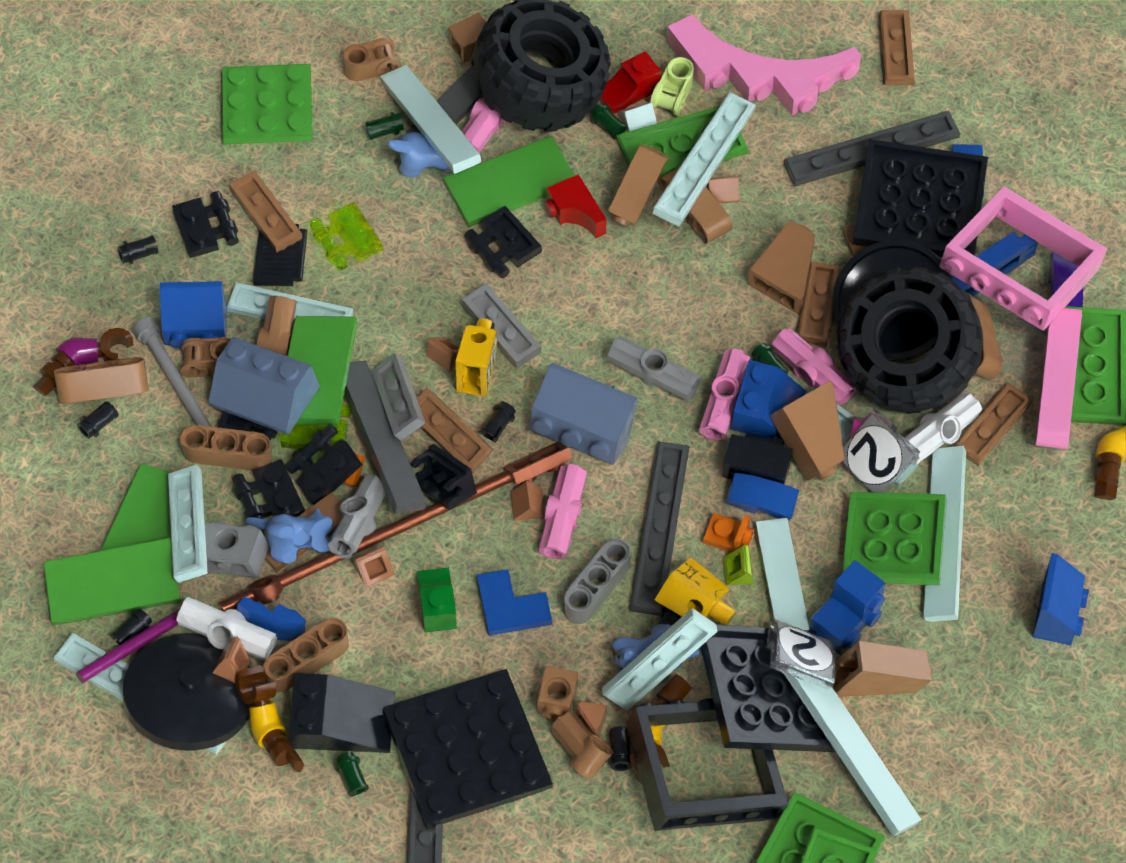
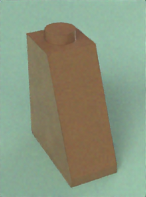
(638, 184)
(785, 266)
(812, 431)
(881, 670)

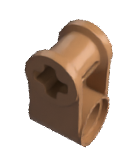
(369, 59)
(203, 357)

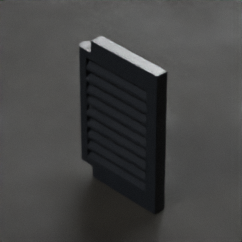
(280, 267)

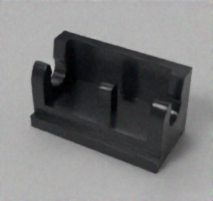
(757, 459)
(444, 477)

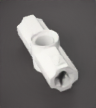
(944, 425)
(223, 626)

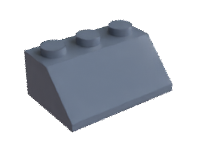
(262, 385)
(583, 413)

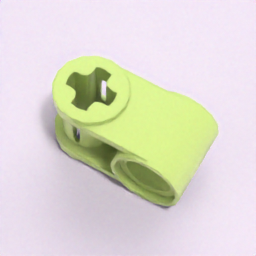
(673, 90)

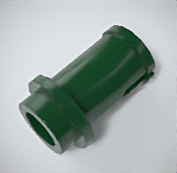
(607, 120)
(385, 126)
(765, 355)
(351, 773)

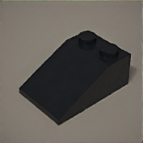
(338, 715)

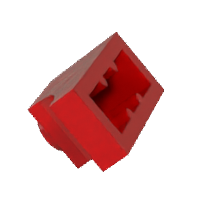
(631, 83)
(573, 203)

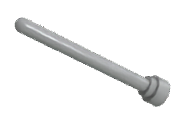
(148, 331)

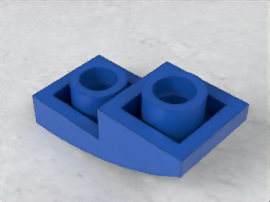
(762, 495)
(282, 621)

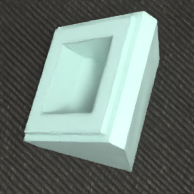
(638, 116)

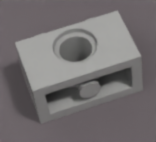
(246, 551)

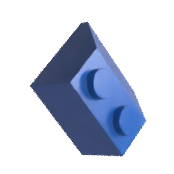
(192, 311)
(761, 394)
(1060, 602)

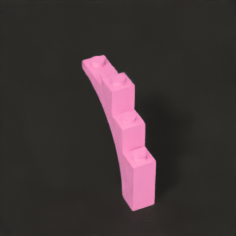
(756, 76)

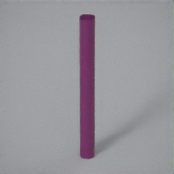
(127, 648)

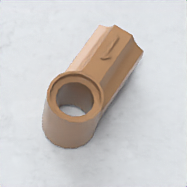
(278, 325)
(586, 749)

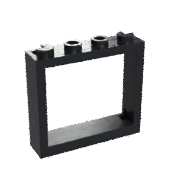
(703, 812)

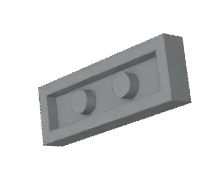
(512, 336)
(398, 396)

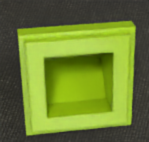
(738, 567)

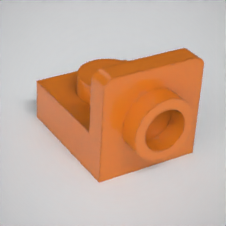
(728, 533)

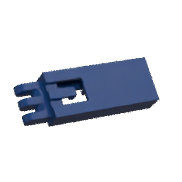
(1004, 256)

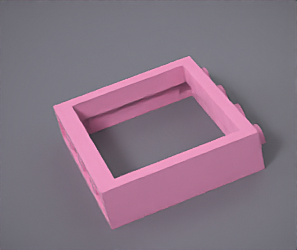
(1042, 228)

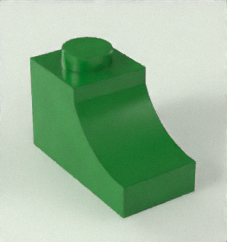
(437, 600)

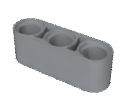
(598, 568)

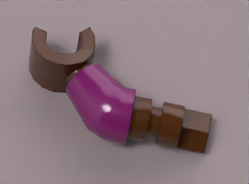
(82, 351)

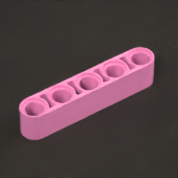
(1058, 380)

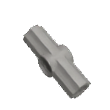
(639, 360)
(357, 517)

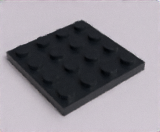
(918, 195)
(753, 701)
(467, 748)

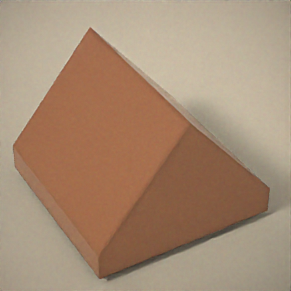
(724, 188)
(442, 352)
(527, 502)
(374, 566)
(232, 660)
(592, 716)

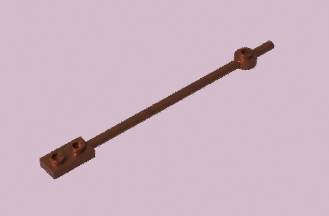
(526, 469)

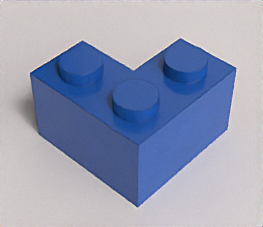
(853, 605)

